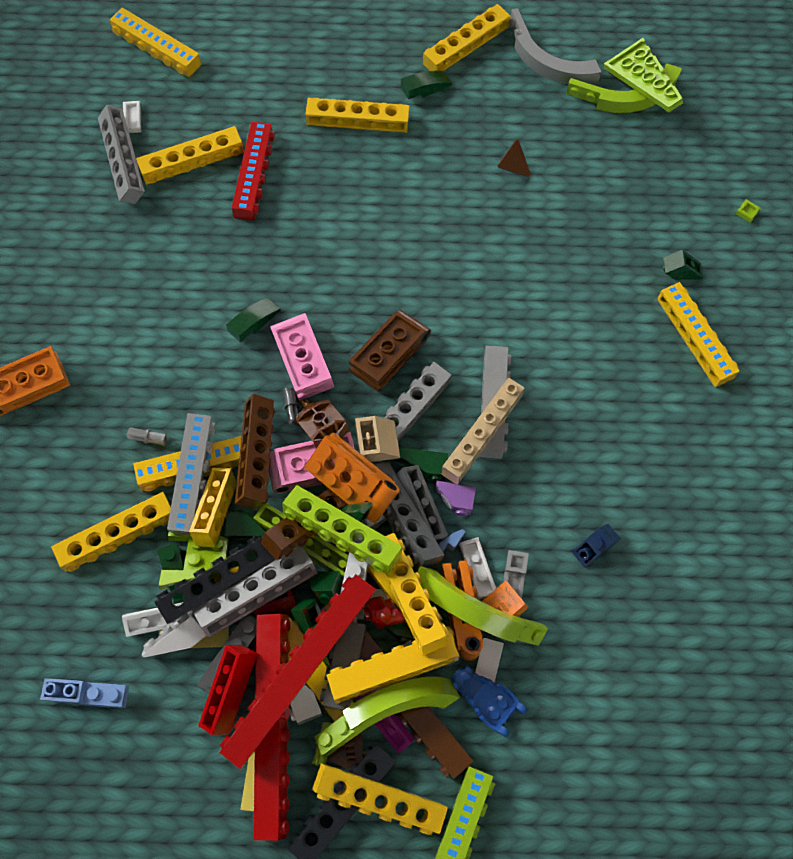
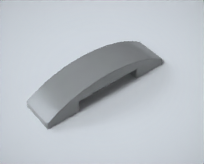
(516, 570)

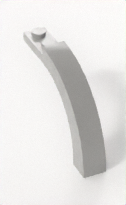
(546, 64)

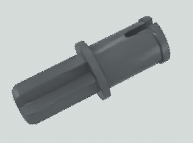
(291, 405)

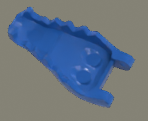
(489, 699)

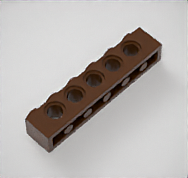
(255, 452)
(275, 538)

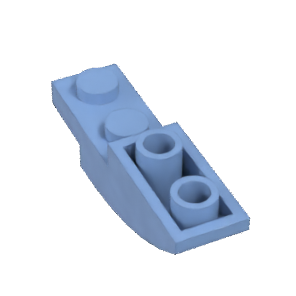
(84, 693)

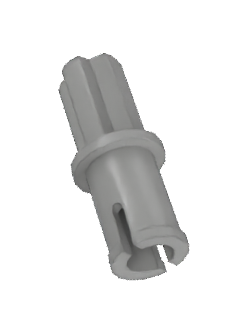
(147, 436)

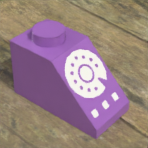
(456, 497)

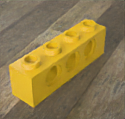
(213, 507)

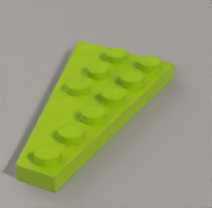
(645, 74)

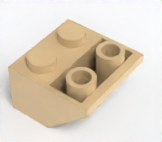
(377, 438)

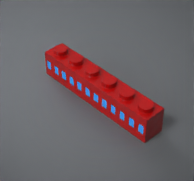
(252, 171)

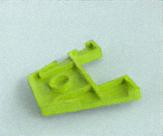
(196, 558)

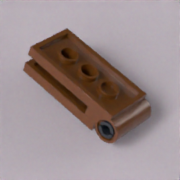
(388, 350)

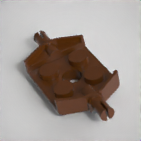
(317, 430)

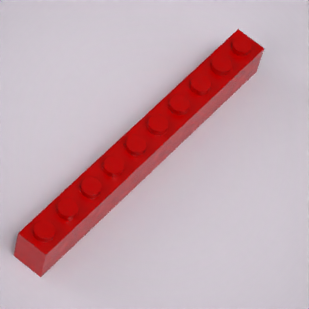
(295, 674)
(272, 754)

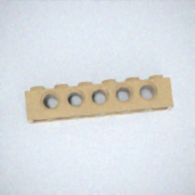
(482, 431)

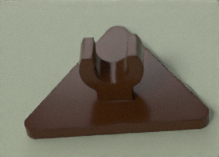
(514, 160)
(349, 753)

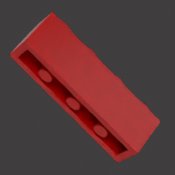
(227, 689)

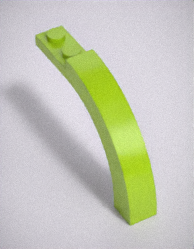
(617, 101)
(478, 613)
(384, 703)

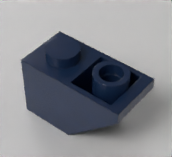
(596, 545)

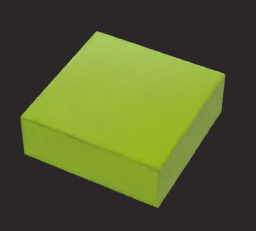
(748, 211)

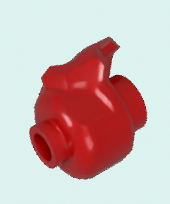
(382, 612)

